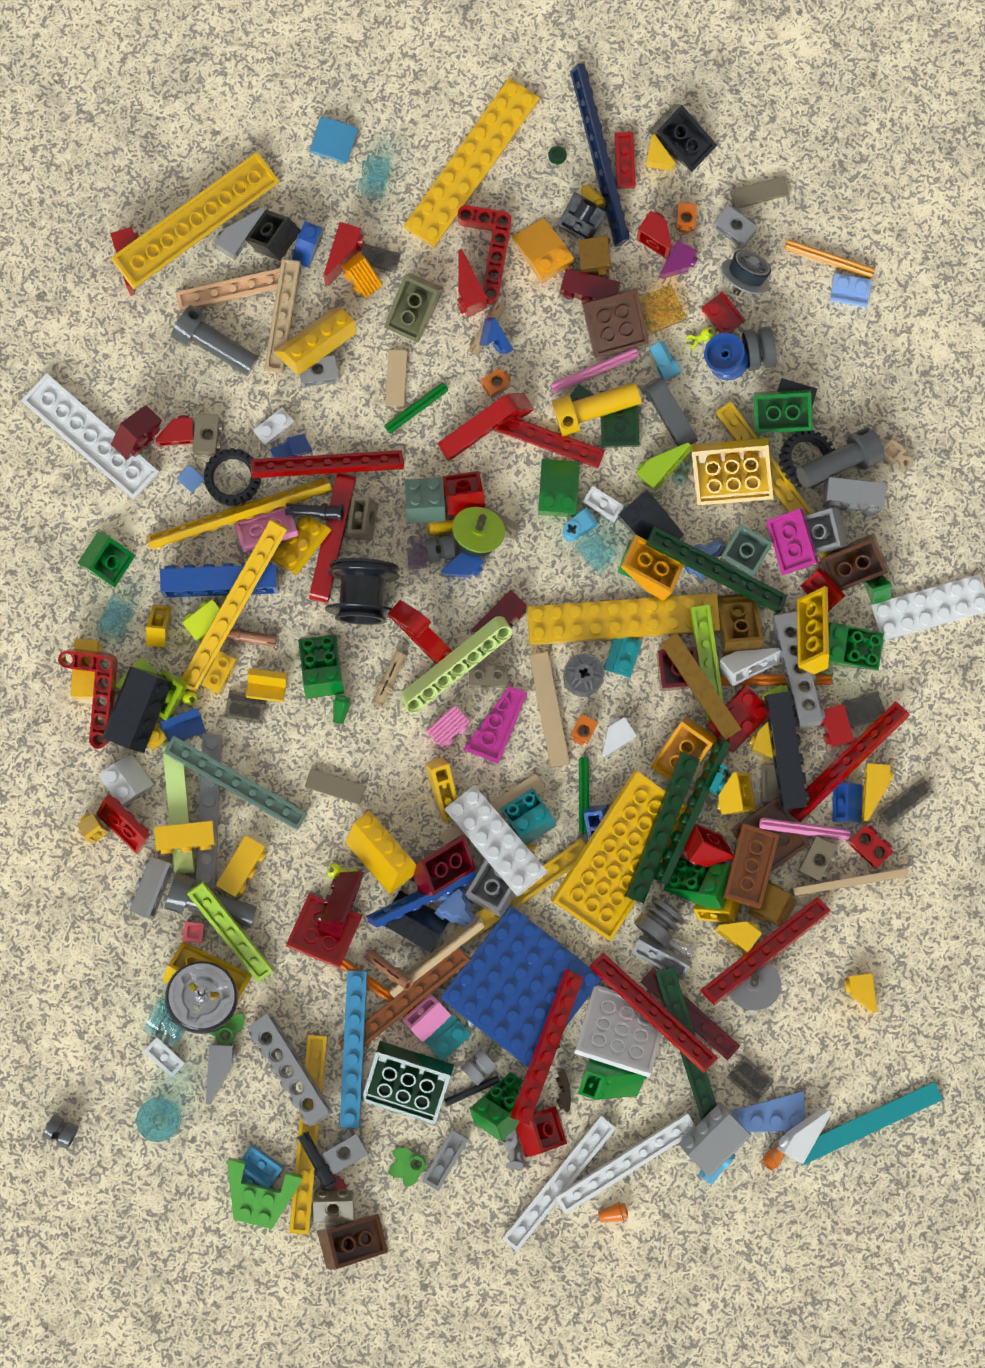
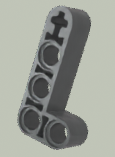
(669, 411)

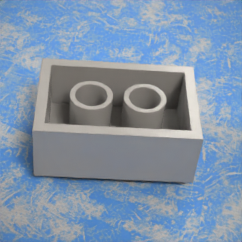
(854, 495)
(490, 891)

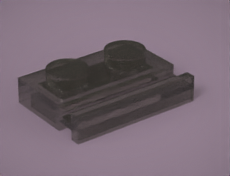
(243, 708)
(864, 709)
(750, 1079)

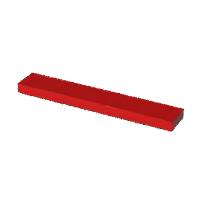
(552, 441)

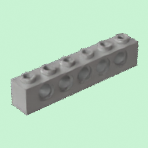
(805, 717)
(320, 1108)

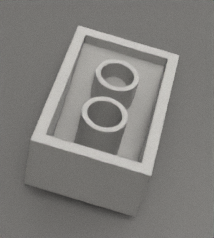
(827, 530)

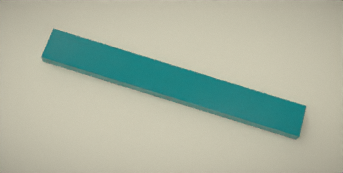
(874, 1120)

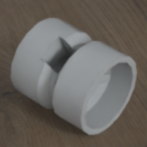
(478, 1067)

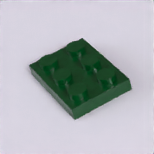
(620, 428)

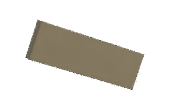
(759, 192)
(335, 786)

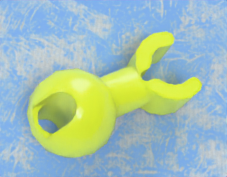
(705, 335)
(188, 697)
(337, 869)

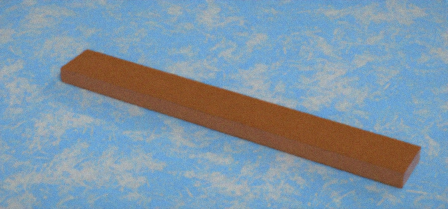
(408, 999)

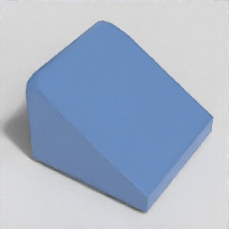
(190, 478)

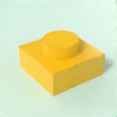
(157, 738)

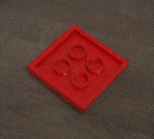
(316, 943)

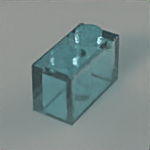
(375, 176)
(595, 552)
(115, 618)

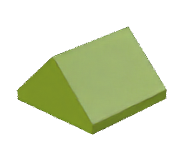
(174, 695)

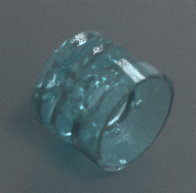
(161, 1021)

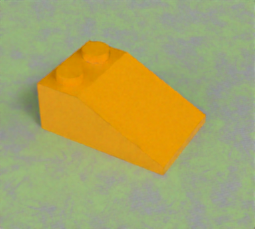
(543, 250)
(651, 568)
(687, 738)

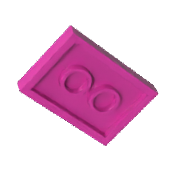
(792, 541)

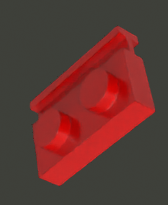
(723, 314)
(820, 579)

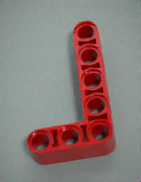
(495, 248)
(507, 407)
(418, 630)
(99, 689)

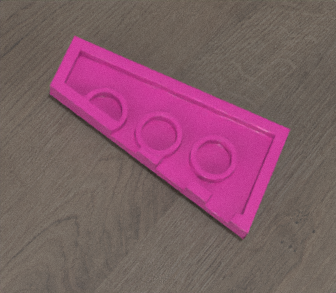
(496, 729)

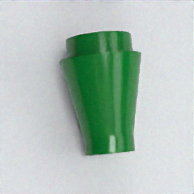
(340, 708)

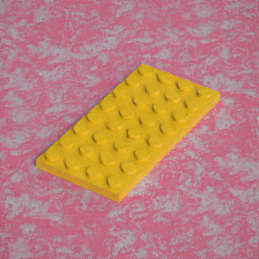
(602, 872)

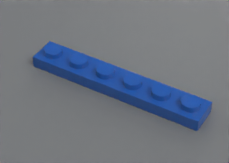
(411, 903)

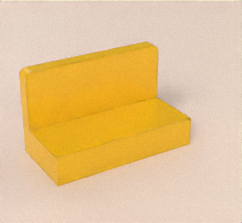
(266, 685)

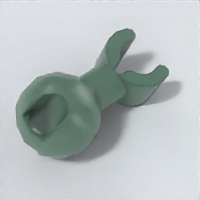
(681, 475)

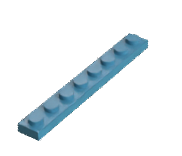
(353, 1049)

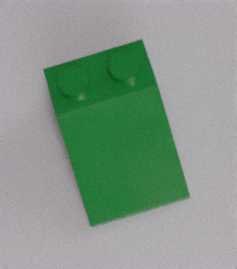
(558, 488)

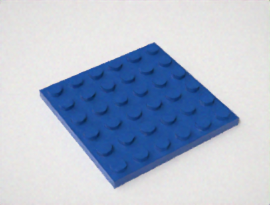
(514, 982)

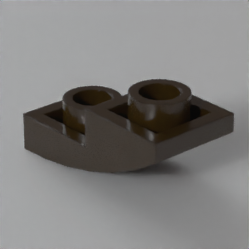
(564, 1099)

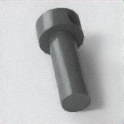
(193, 329)
(862, 449)
(178, 900)

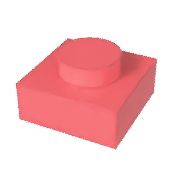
(193, 932)

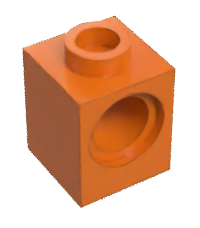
(687, 209)
(492, 390)
(587, 722)

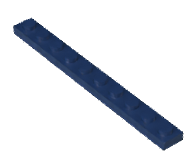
(599, 154)

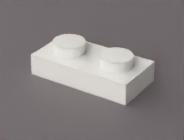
(273, 426)
(603, 504)
(164, 1057)

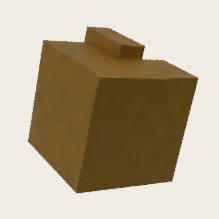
(595, 256)
(775, 907)

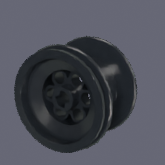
(362, 590)

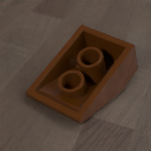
(855, 563)
(352, 1242)

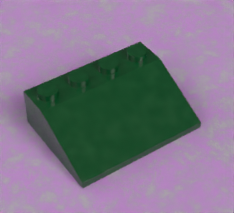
(407, 1082)

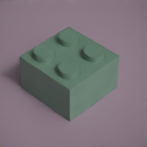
(425, 500)
(746, 551)

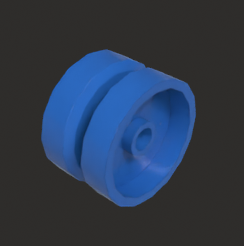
(726, 356)

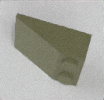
(413, 307)

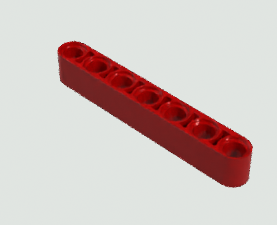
(331, 545)

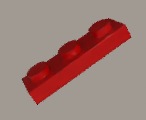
(624, 160)

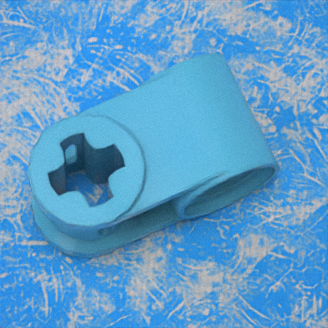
(582, 523)

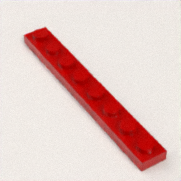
(327, 464)
(852, 758)
(765, 951)
(653, 1012)
(546, 1047)

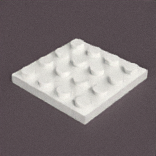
(617, 1034)

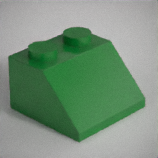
(106, 559)

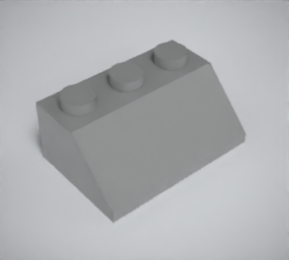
(150, 887)
(715, 1139)

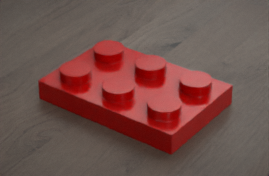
(747, 711)
(123, 824)

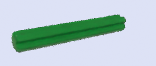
(416, 407)
(583, 792)

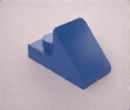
(493, 333)
(294, 446)

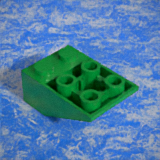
(854, 647)
(320, 666)
(699, 883)
(608, 1081)
(495, 1108)

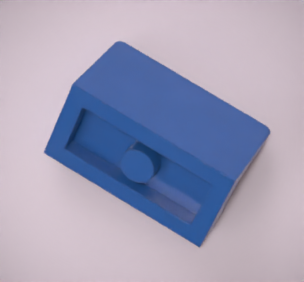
(184, 725)
(847, 803)

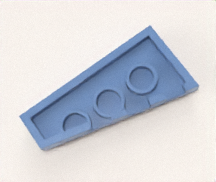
(773, 1115)

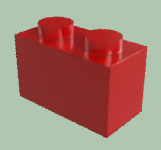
(836, 727)

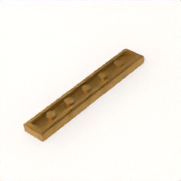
(700, 686)

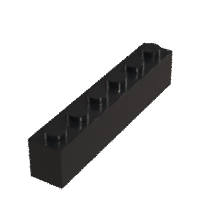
(786, 751)

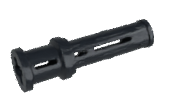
(324, 511)
(321, 1169)

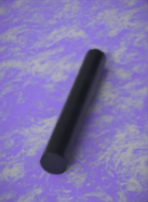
(472, 1090)

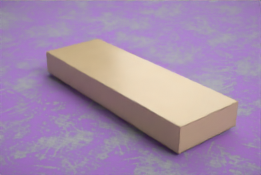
(396, 378)

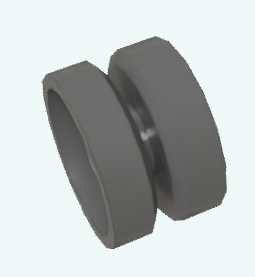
(760, 347)

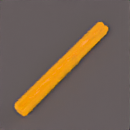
(829, 258)

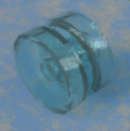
(170, 1116)

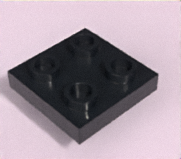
(581, 217)

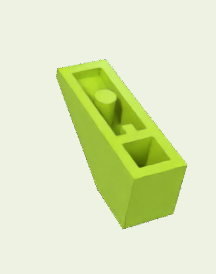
(660, 467)

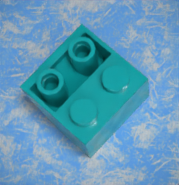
(528, 816)

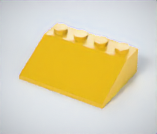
(732, 471)

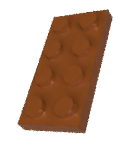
(751, 866)

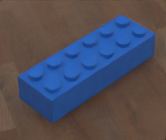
(212, 580)

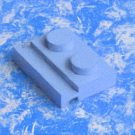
(850, 290)

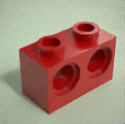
(867, 850)

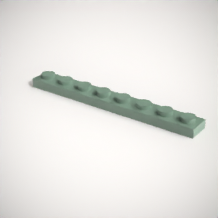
(235, 783)

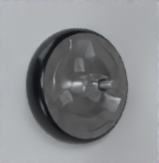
(213, 1013)

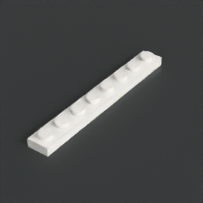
(625, 1163)
(558, 1182)

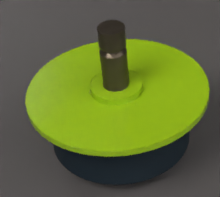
(478, 531)

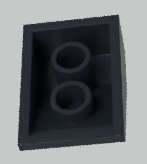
(683, 136)
(645, 514)

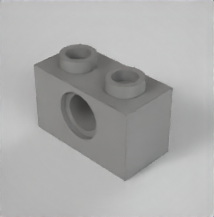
(738, 236)
(328, 375)
(338, 1163)

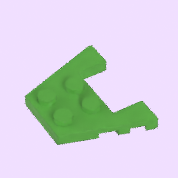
(258, 1203)

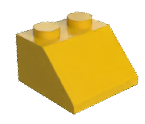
(737, 795)
(740, 934)

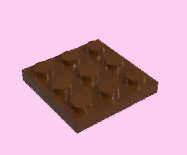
(615, 323)
(788, 843)

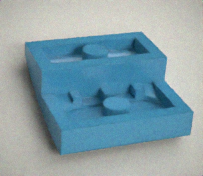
(333, 140)
(260, 1167)

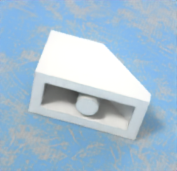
(617, 736)

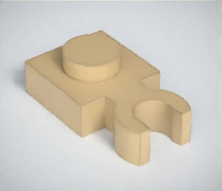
(894, 453)

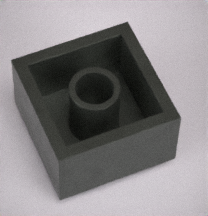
(273, 235)

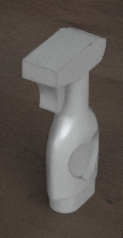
(516, 1161)

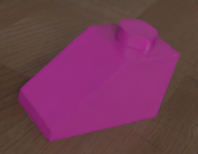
(679, 260)

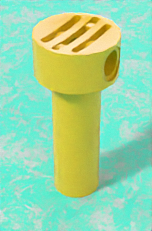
(571, 413)

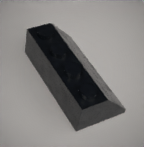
(137, 709)

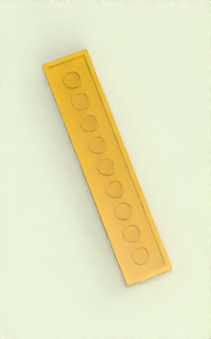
(471, 162)
(194, 220)
(616, 619)

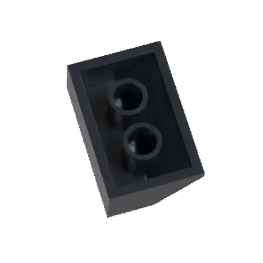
(419, 926)

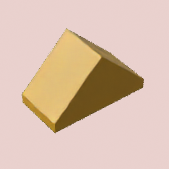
(658, 156)

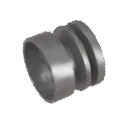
(583, 686)
(659, 922)

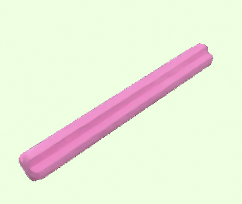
(594, 370)
(803, 828)

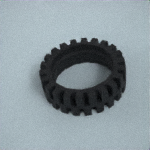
(786, 451)
(209, 471)

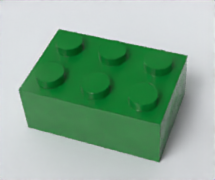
(783, 411)

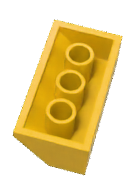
(317, 340)
(813, 631)
(380, 852)
(188, 954)

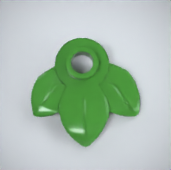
(233, 1027)
(404, 1166)

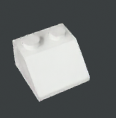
(126, 780)

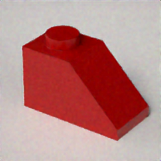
(177, 432)

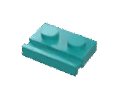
(623, 656)
(720, 781)
(447, 1038)

